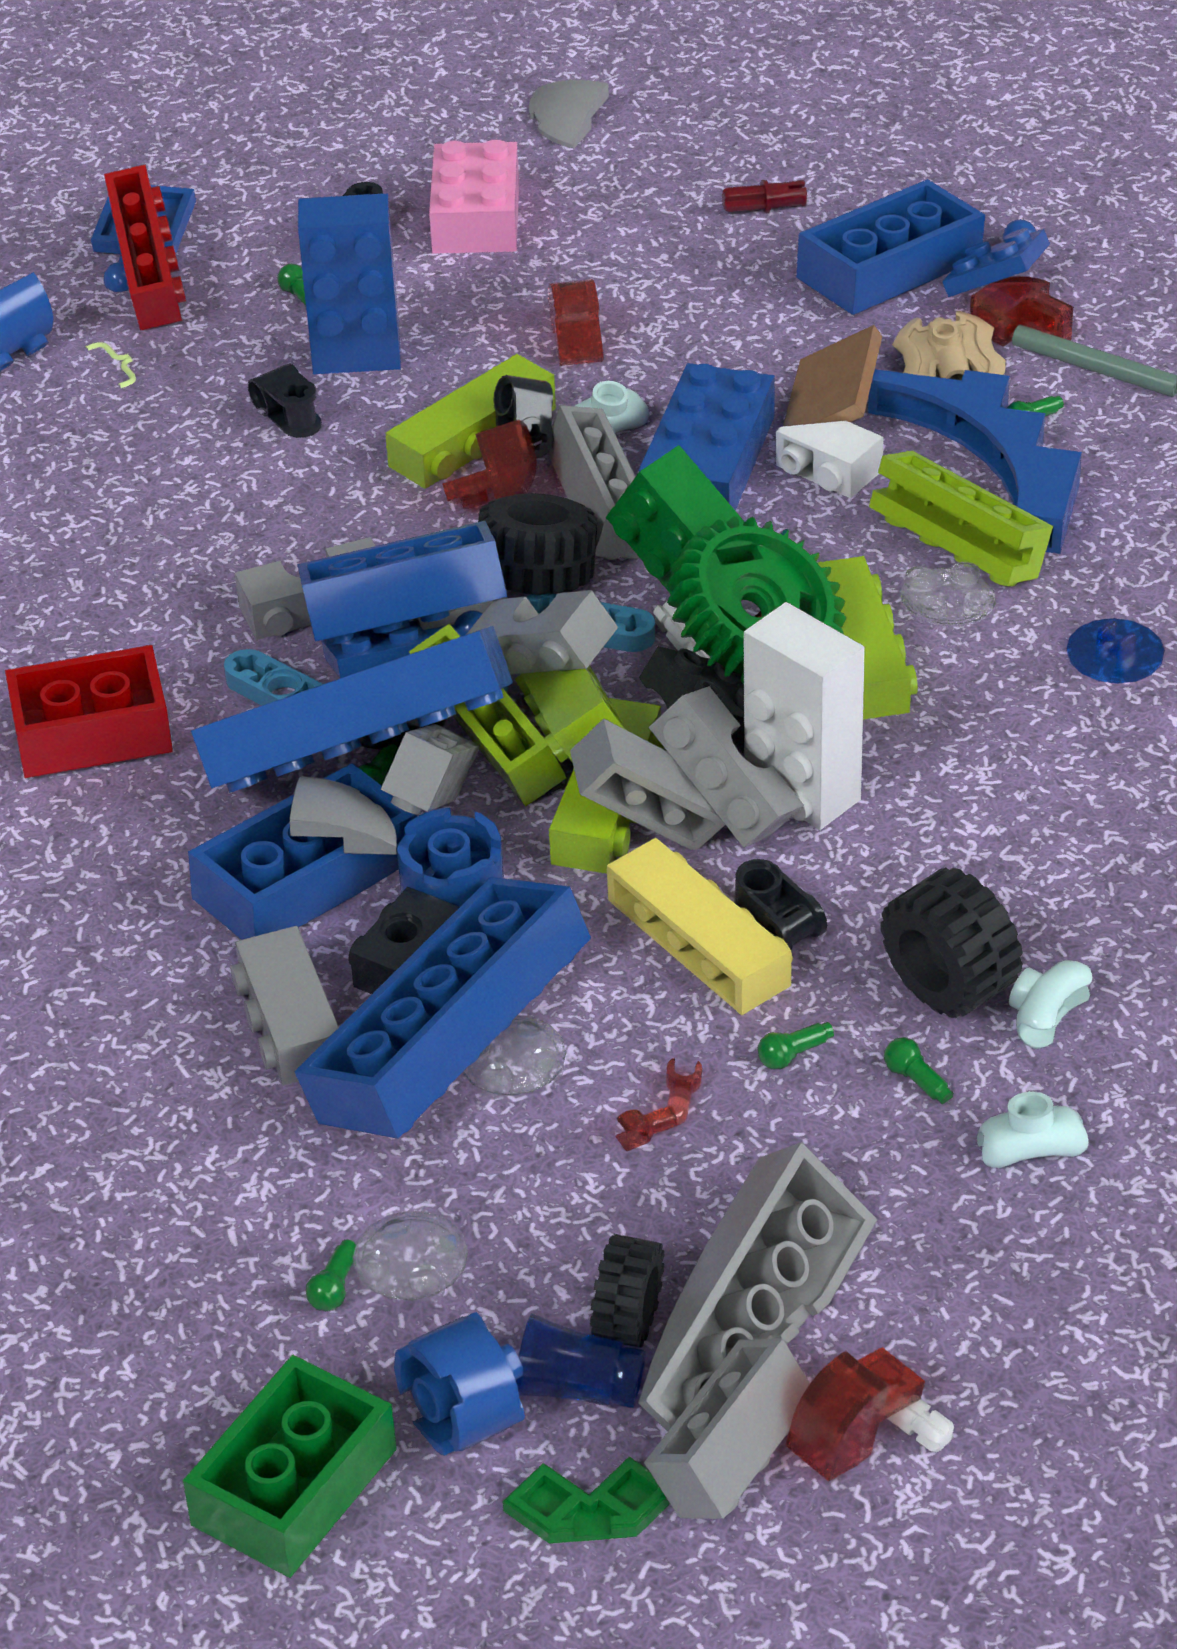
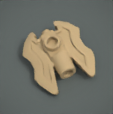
(949, 347)

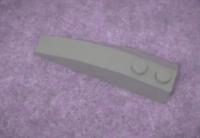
(759, 1274)

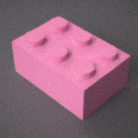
(474, 197)

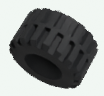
(542, 542)
(951, 942)

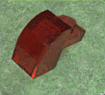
(1021, 302)
(575, 321)
(508, 464)
(843, 1409)

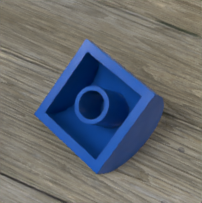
(24, 318)

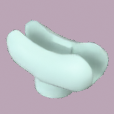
(621, 405)
(1047, 999)
(1031, 1131)

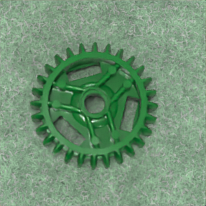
(768, 575)

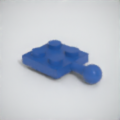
(179, 207)
(993, 263)
(372, 649)

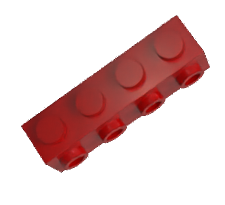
(143, 247)

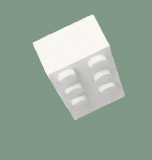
(805, 710)

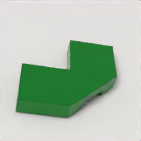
(566, 1513)

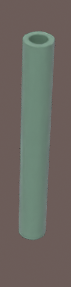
(1095, 360)

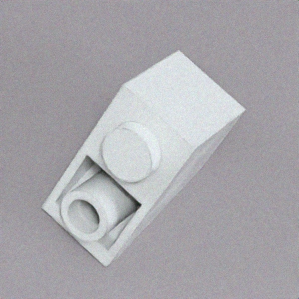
(830, 454)

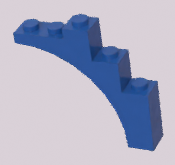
(1006, 439)

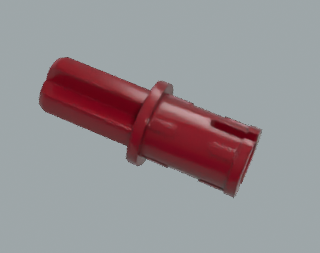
(765, 196)

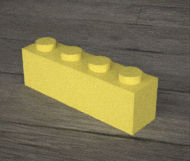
(700, 925)

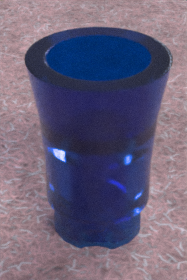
(578, 1365)

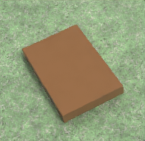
(835, 381)

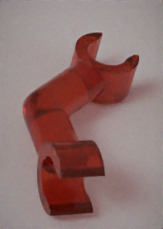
(641, 1127)

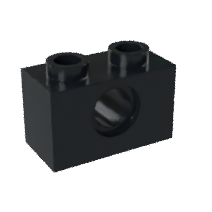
(395, 937)

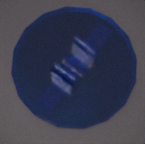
(1115, 650)

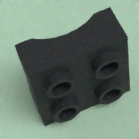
(682, 672)

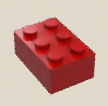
(89, 711)

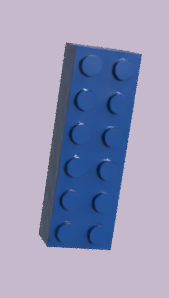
(351, 707)
(443, 1007)

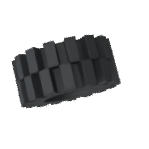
(627, 1289)

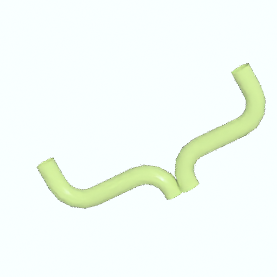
(126, 359)

